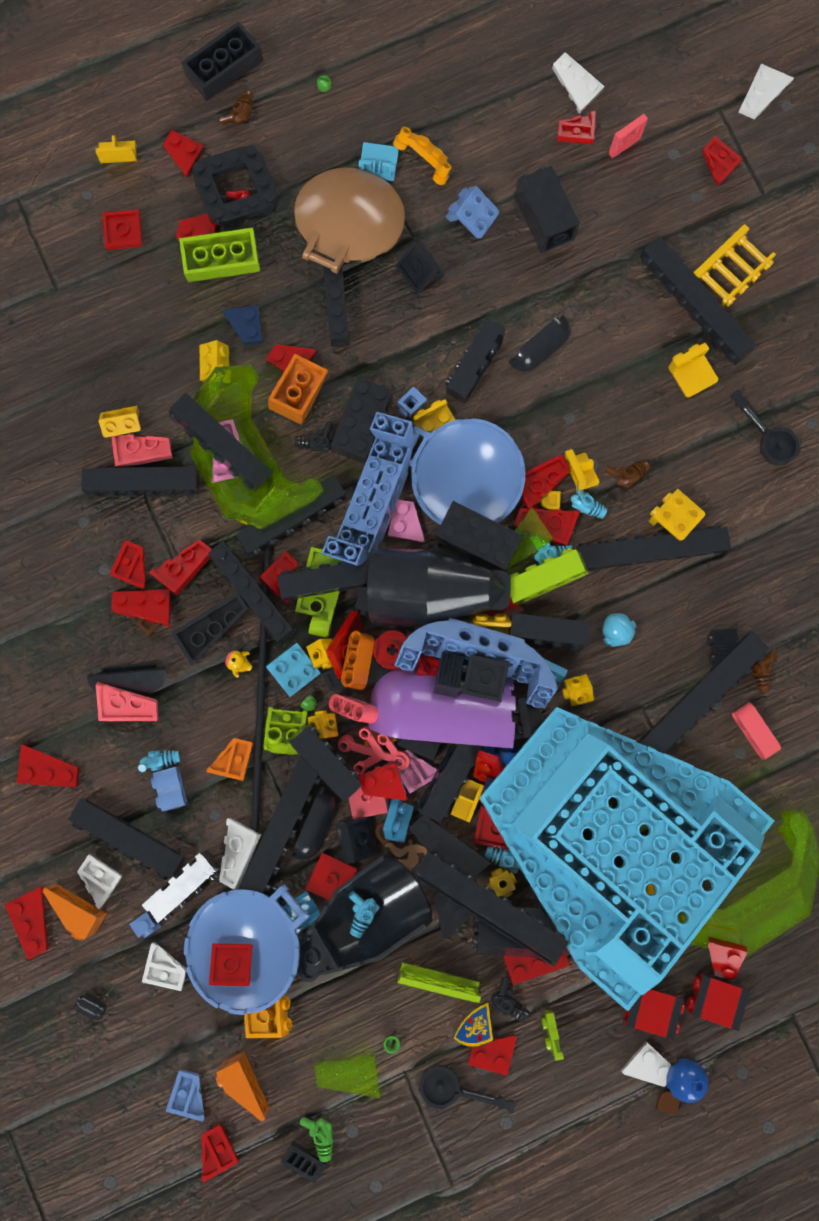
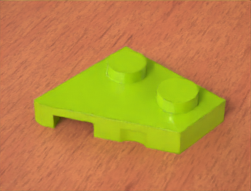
(552, 1040)

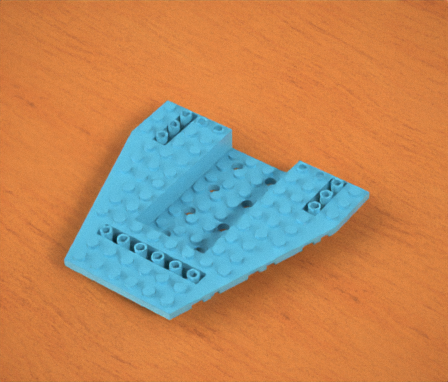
(612, 925)

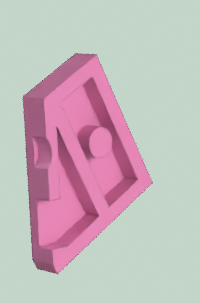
(405, 523)

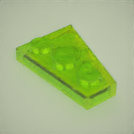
(534, 538)
(349, 1075)

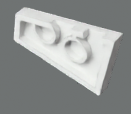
(578, 82)
(763, 90)
(238, 853)

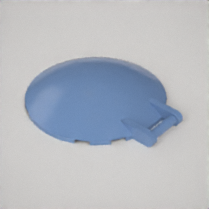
(468, 465)
(253, 919)

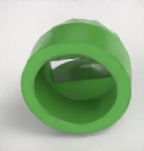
(324, 83)
(309, 703)
(388, 1042)

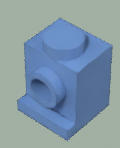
(412, 397)
(144, 925)

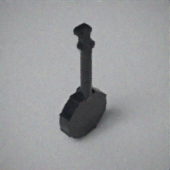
(777, 445)
(441, 1088)

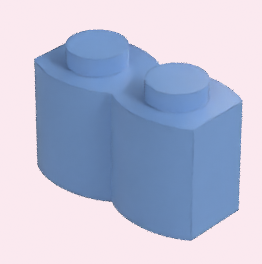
(169, 789)

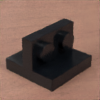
(419, 267)
(485, 678)
(526, 719)
(357, 839)

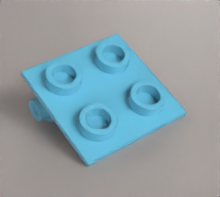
(379, 160)
(293, 670)

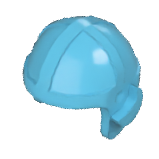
(618, 629)

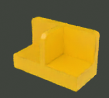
(117, 151)
(581, 470)
(467, 800)

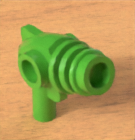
(321, 1135)

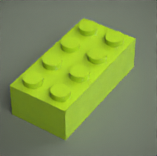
(219, 255)
(548, 576)

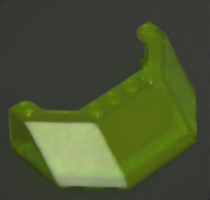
(228, 397)
(776, 903)

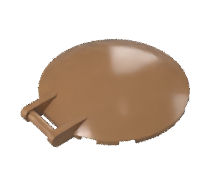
(348, 216)

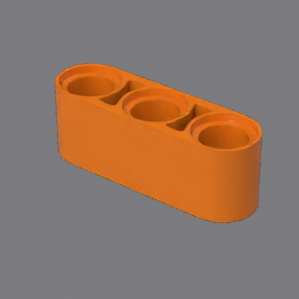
(357, 660)

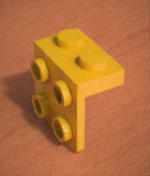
(693, 370)
(677, 514)

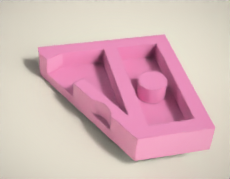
(417, 773)

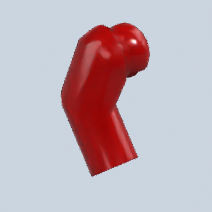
(235, 195)

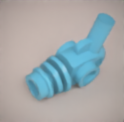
(585, 504)
(549, 551)
(156, 760)
(505, 858)
(364, 914)

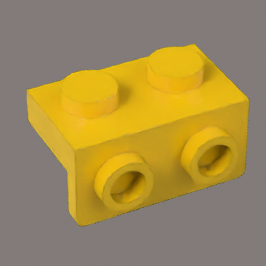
(212, 355)
(498, 623)

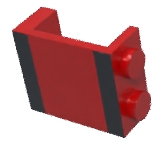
(717, 1001)
(656, 1013)

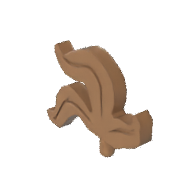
(413, 849)

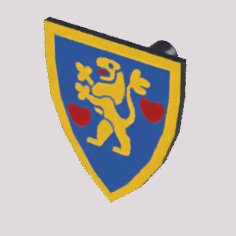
(476, 1028)

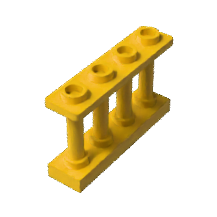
(727, 250)

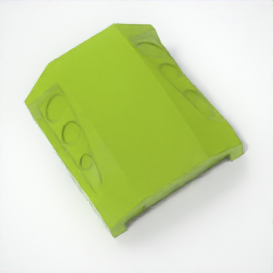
(279, 727)

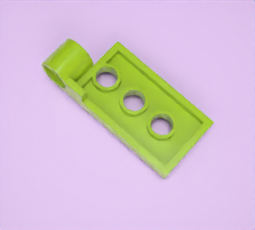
(321, 620)

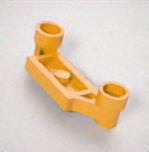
(427, 150)

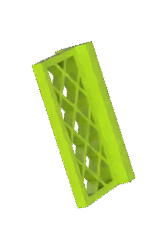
(439, 982)

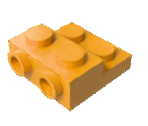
(269, 1022)

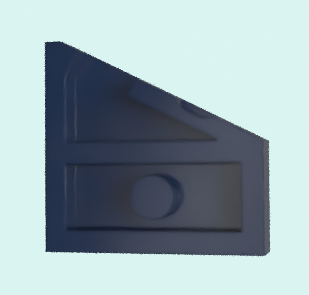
(245, 323)

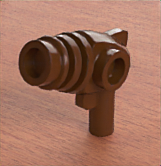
(240, 109)
(629, 475)
(763, 669)

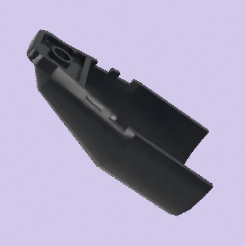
(430, 587)
(401, 916)

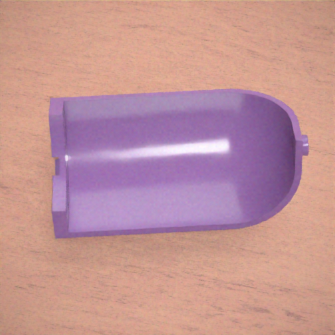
(414, 712)

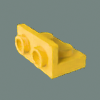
(433, 417)
(119, 421)

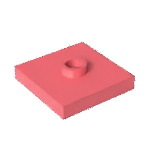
(628, 136)
(365, 805)

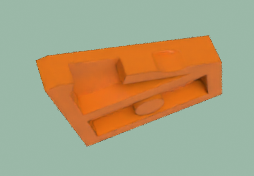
(233, 760)

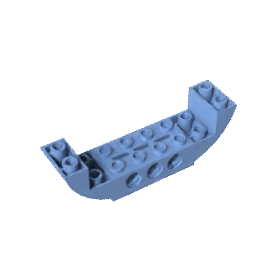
(375, 492)
(468, 639)

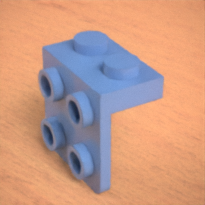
(473, 211)

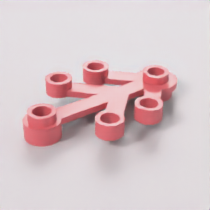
(376, 752)

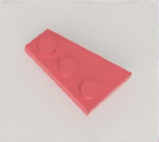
(136, 450)
(122, 705)

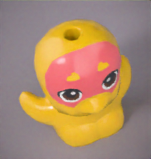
(238, 662)

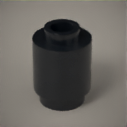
(91, 1006)

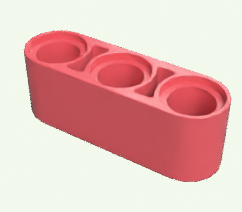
(353, 708)
(756, 731)

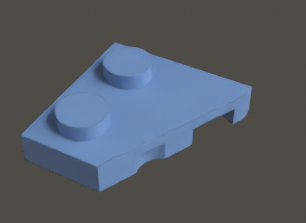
(186, 1096)

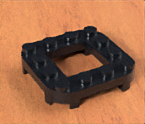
(243, 208)

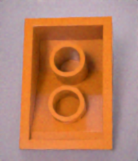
(297, 389)
(75, 913)
(242, 1085)

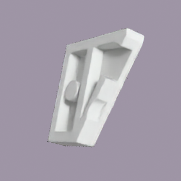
(99, 879)
(163, 969)
(647, 1066)

